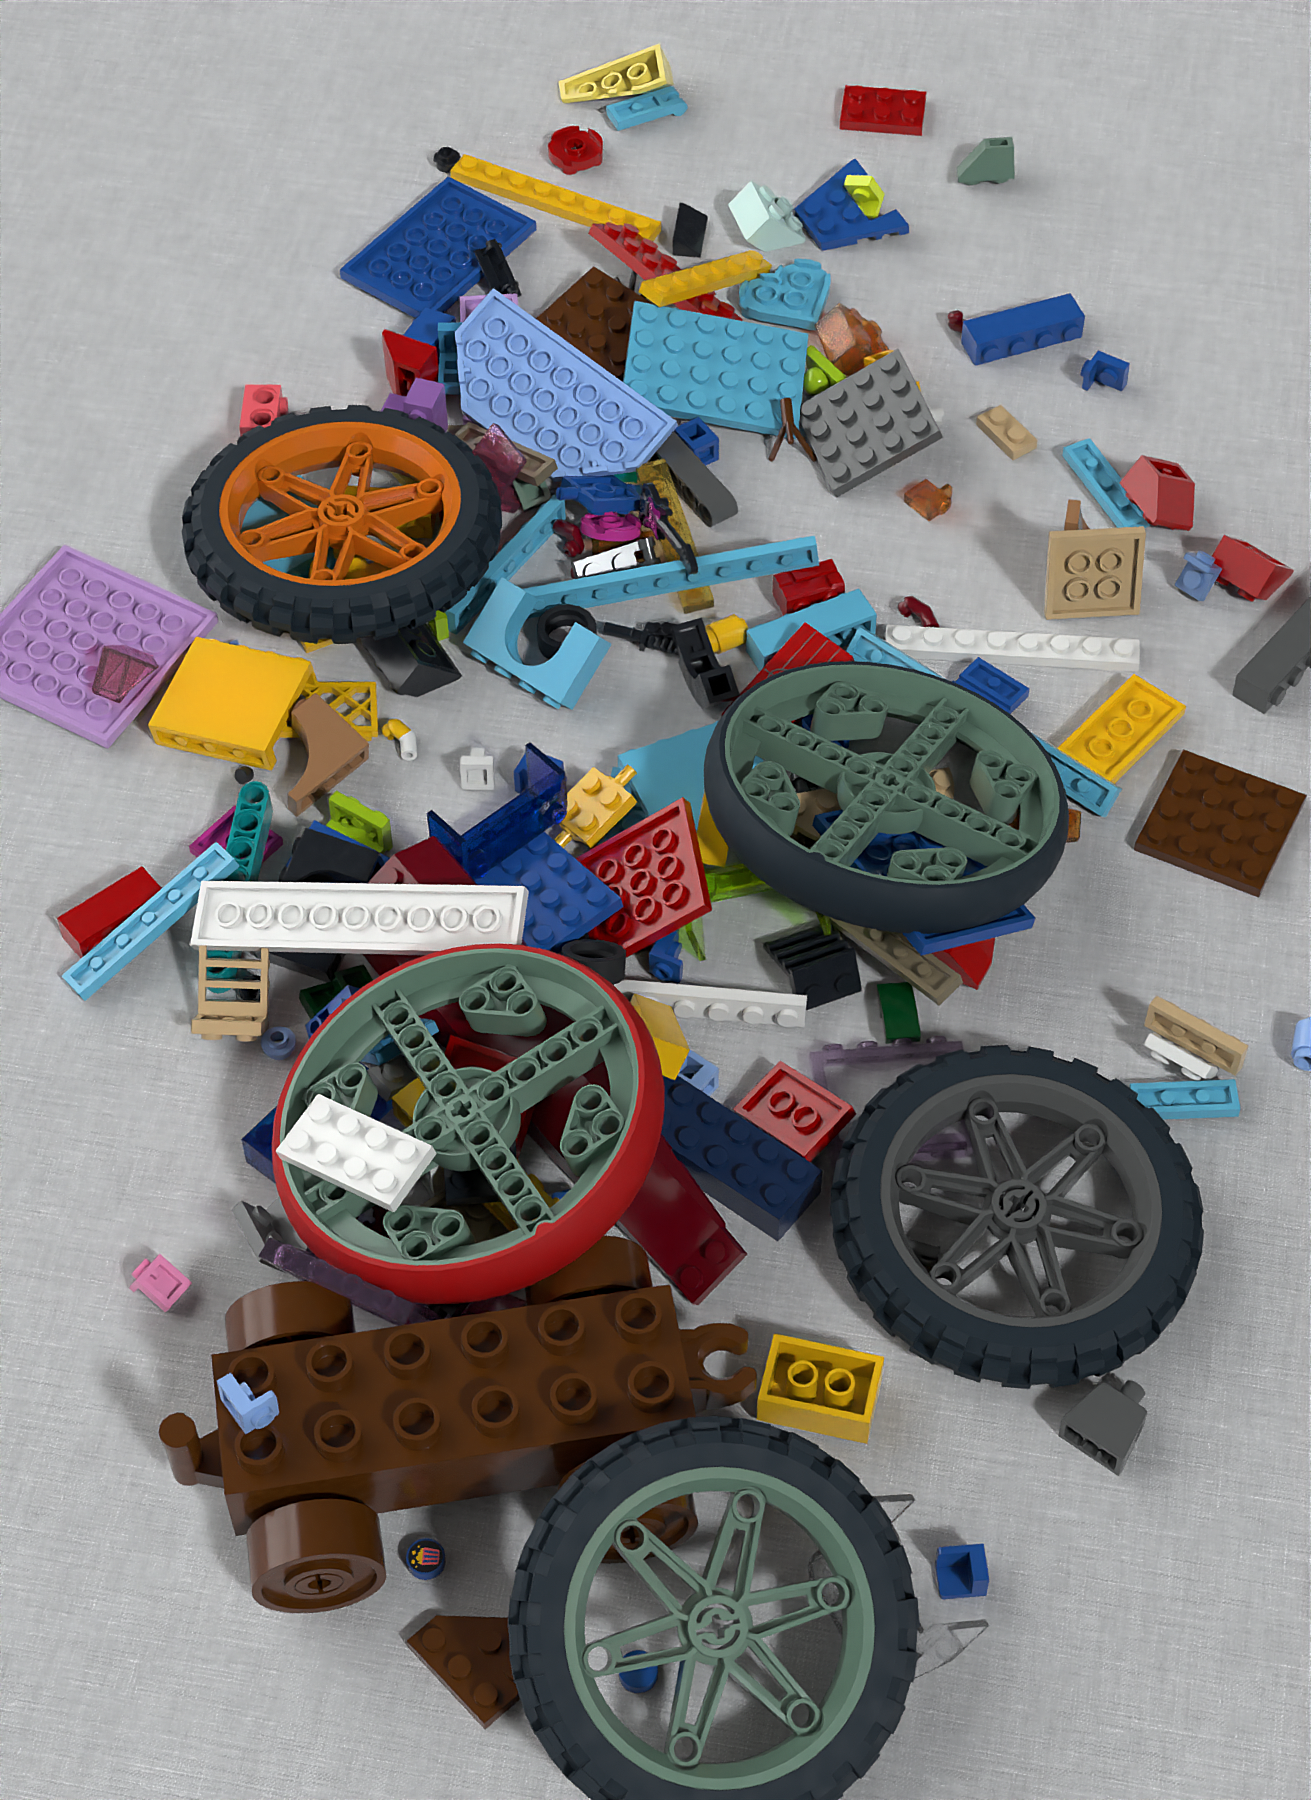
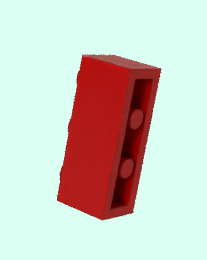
(103, 912)

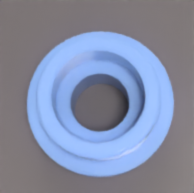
(279, 1050)

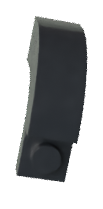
(703, 675)

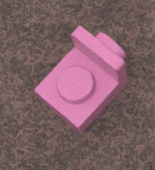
(160, 1282)

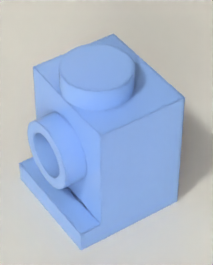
(700, 1073)

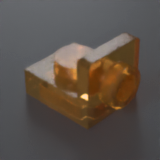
(928, 499)

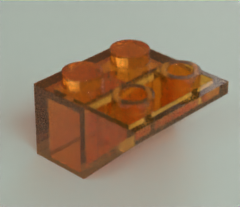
(849, 338)

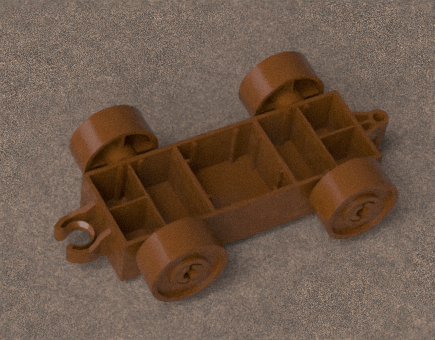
(439, 1414)

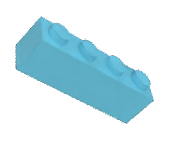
(834, 618)

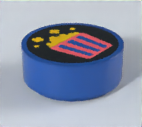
(426, 1559)

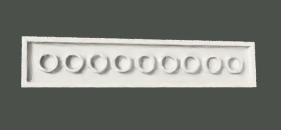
(356, 917)

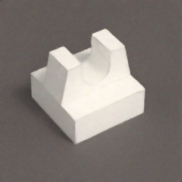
(477, 771)

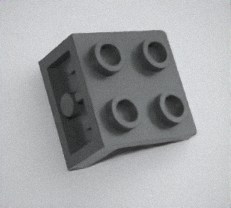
(262, 1223)

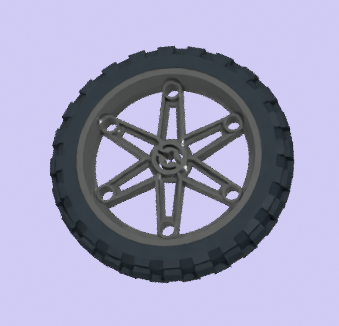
(989, 1344)

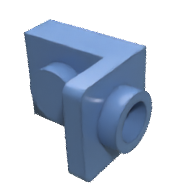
(1198, 575)

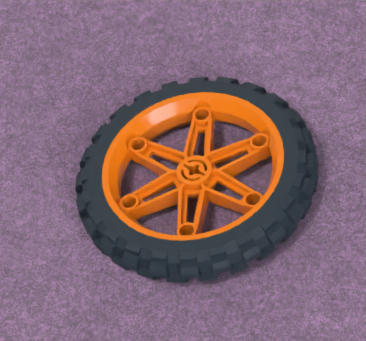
(327, 605)

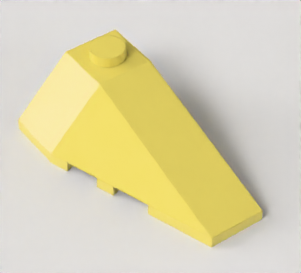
(624, 77)

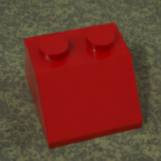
(1249, 569)

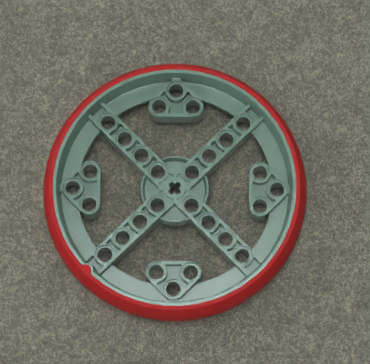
(475, 1118)

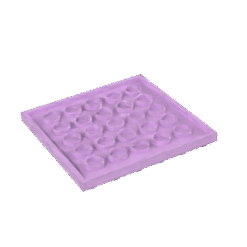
(58, 632)

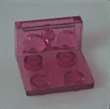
(504, 463)

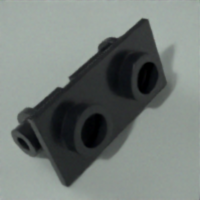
(496, 268)

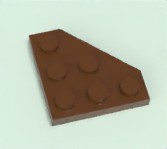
(470, 1662)

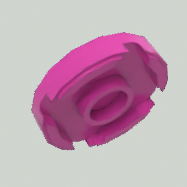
(611, 526)

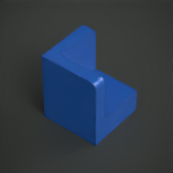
(961, 1571)

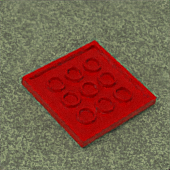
(655, 873)

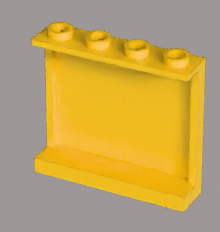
(230, 702)

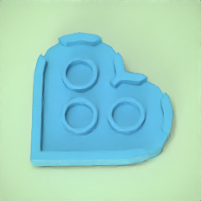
(789, 296)

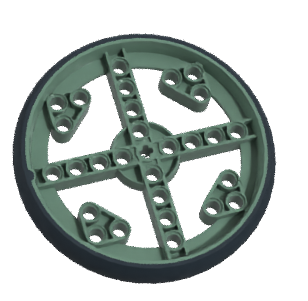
(887, 796)

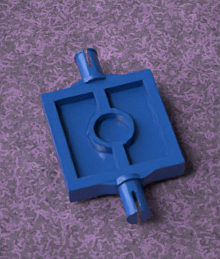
(600, 493)

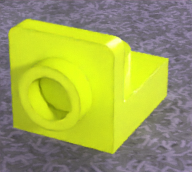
(865, 193)

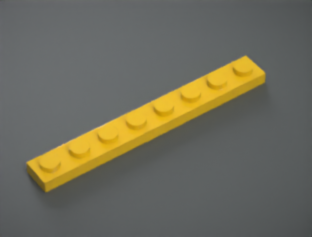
(548, 196)

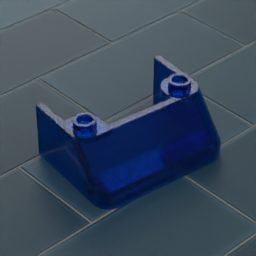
(512, 824)

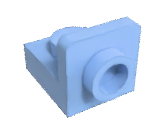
(243, 1406)

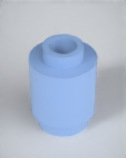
(1302, 1045)

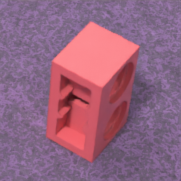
(261, 406)

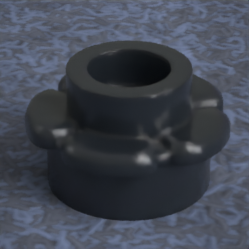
(446, 159)

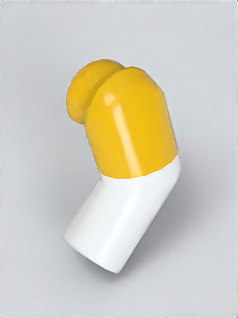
(397, 729)

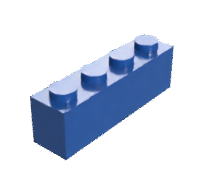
(1022, 329)

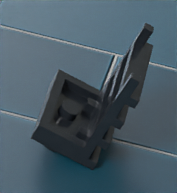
(817, 965)

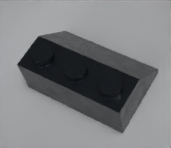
(412, 661)

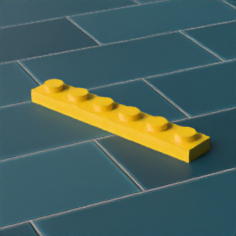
(704, 278)

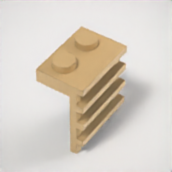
(232, 1017)

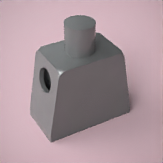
(1106, 1424)

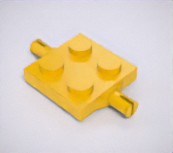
(596, 806)

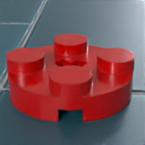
(585, 156)

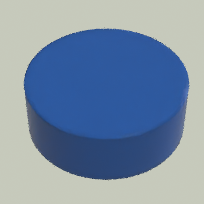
(641, 1679)

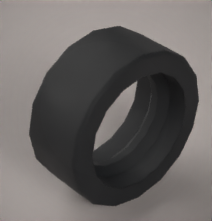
(560, 617)
(601, 956)

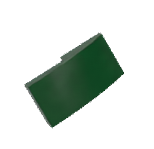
(318, 996)
(898, 1011)

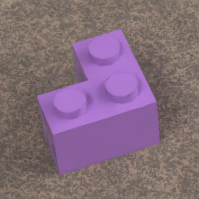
(423, 400)

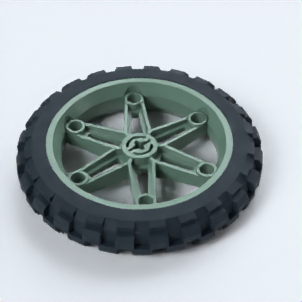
(772, 1469)

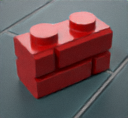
(807, 586)

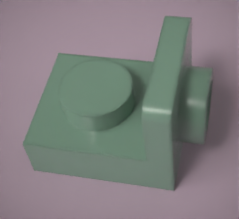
(530, 495)

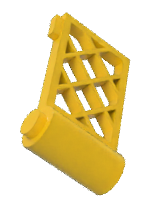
(344, 692)

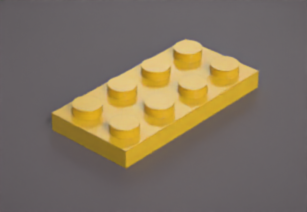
(1123, 728)

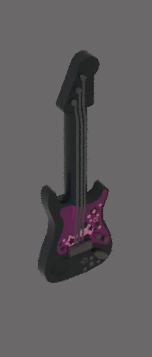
(654, 515)

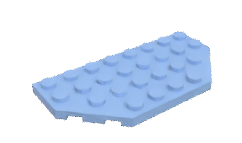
(552, 394)

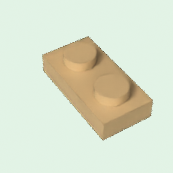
(1006, 432)

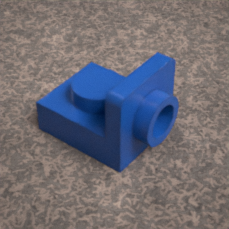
(1105, 370)
(663, 958)

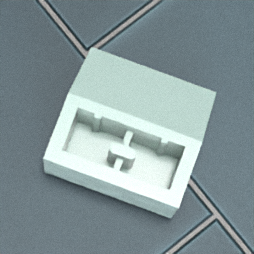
(766, 219)

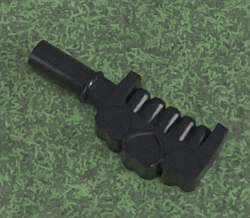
(653, 635)

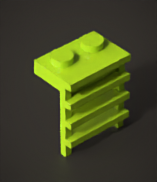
(360, 822)

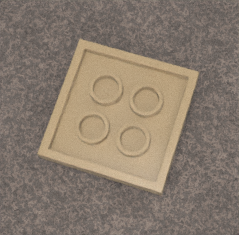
(1094, 572)

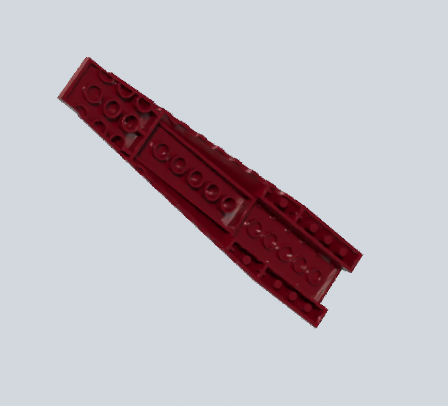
(670, 1211)

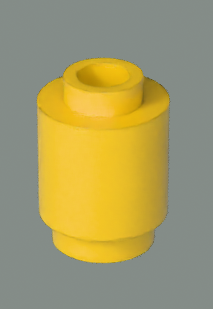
(727, 633)

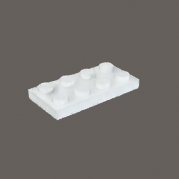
(356, 1152)

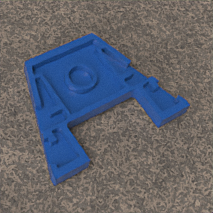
(836, 219)

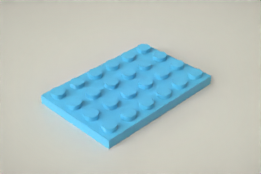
(715, 367)

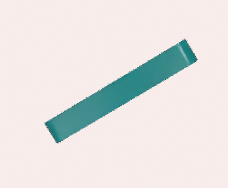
(246, 844)

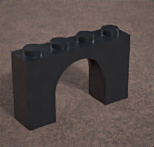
(322, 860)

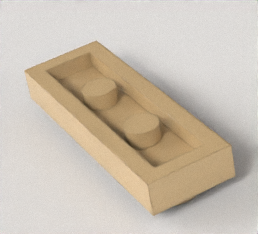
(1196, 1035)

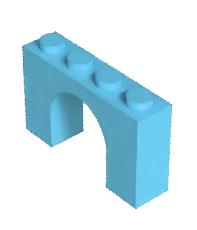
(496, 638)

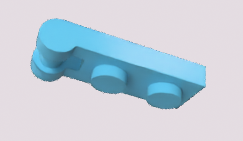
(646, 108)

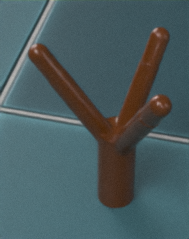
(789, 428)

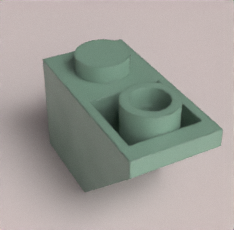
(988, 162)

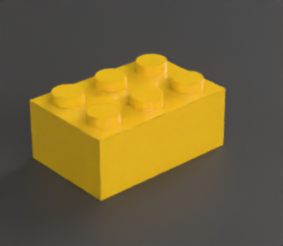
(820, 1388)

